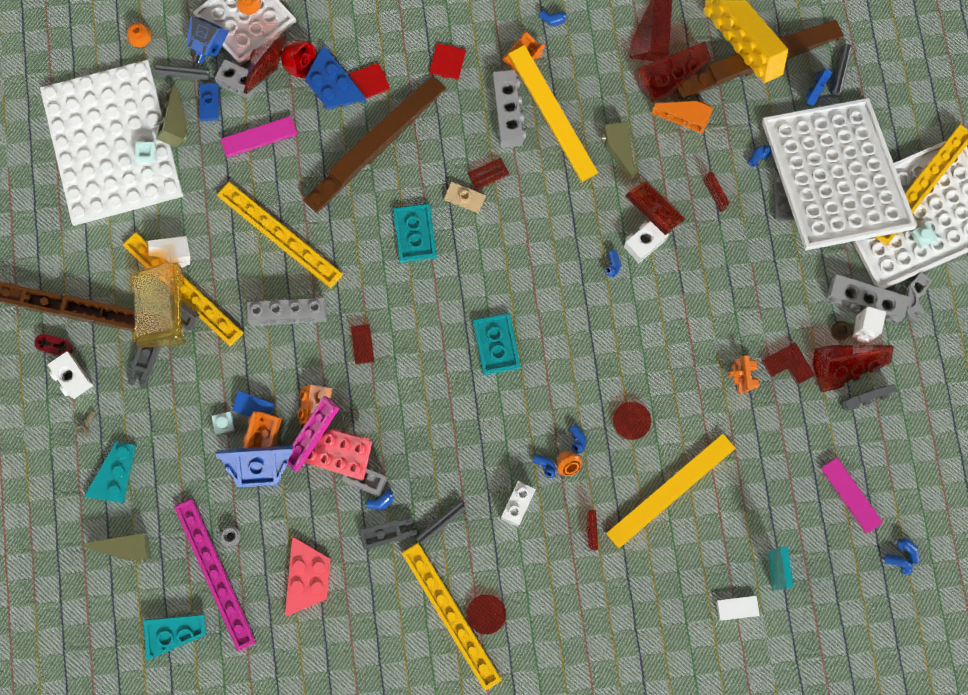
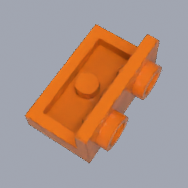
(532, 46)
(310, 398)
(262, 430)

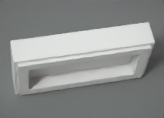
(737, 608)

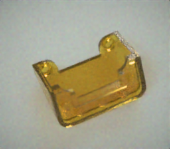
(158, 306)

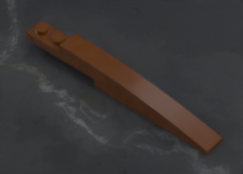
(735, 66)
(373, 144)
(68, 307)

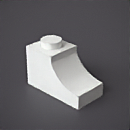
(171, 249)

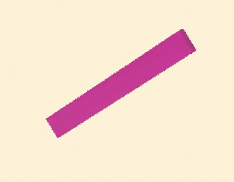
(215, 574)

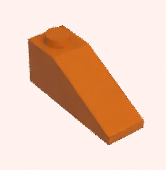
(687, 114)

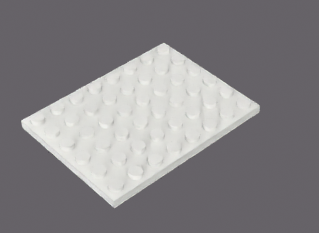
(94, 140)
(838, 174)
(942, 208)

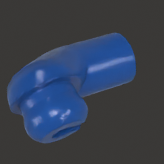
(553, 19)
(759, 153)
(615, 264)
(579, 441)
(547, 465)
(383, 501)
(911, 548)
(899, 561)

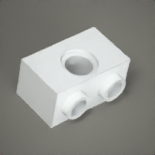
(639, 249)
(868, 324)
(61, 367)
(518, 504)

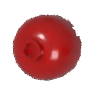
(298, 57)

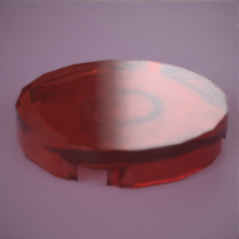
(631, 421)
(486, 614)

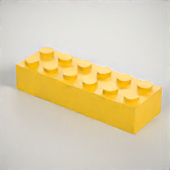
(749, 36)

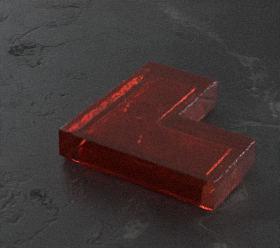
(791, 359)

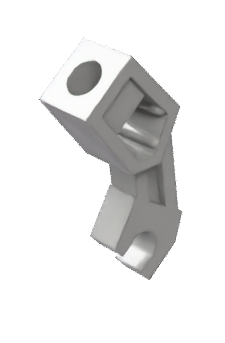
(923, 283)

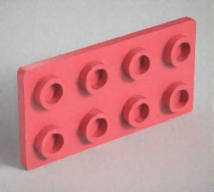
(341, 453)

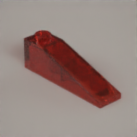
(653, 33)
(264, 62)
(659, 77)
(843, 363)

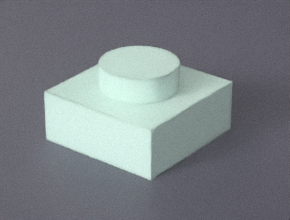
(145, 152)
(924, 236)
(223, 423)

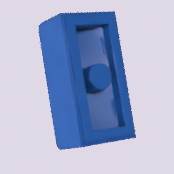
(246, 404)

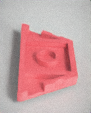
(307, 577)

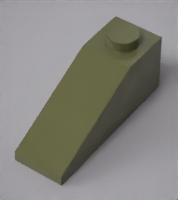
(172, 121)
(619, 147)
(129, 548)

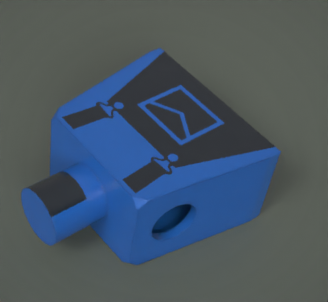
(205, 38)

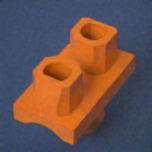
(742, 374)

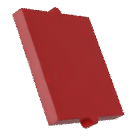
(447, 61)
(370, 80)

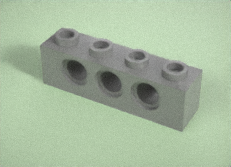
(501, 81)
(897, 302)
(287, 311)

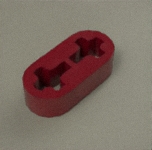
(53, 341)

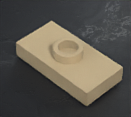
(465, 197)

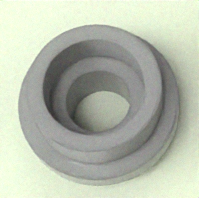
(224, 536)

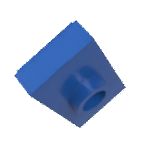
(209, 102)

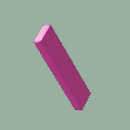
(258, 136)
(312, 432)
(851, 495)

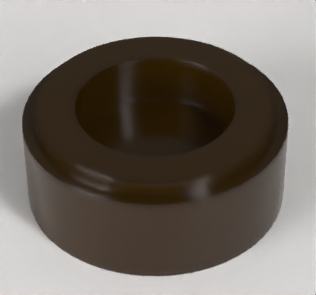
(840, 330)

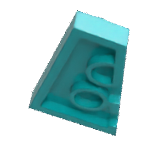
(114, 475)
(171, 632)

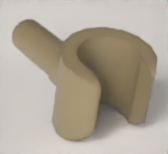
(85, 425)

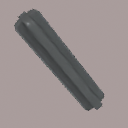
(841, 69)
(182, 72)
(440, 523)

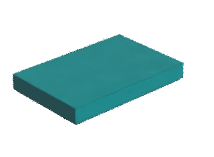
(414, 233)
(496, 344)
(780, 568)

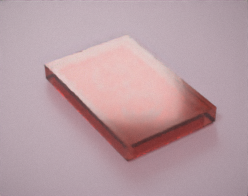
(655, 207)

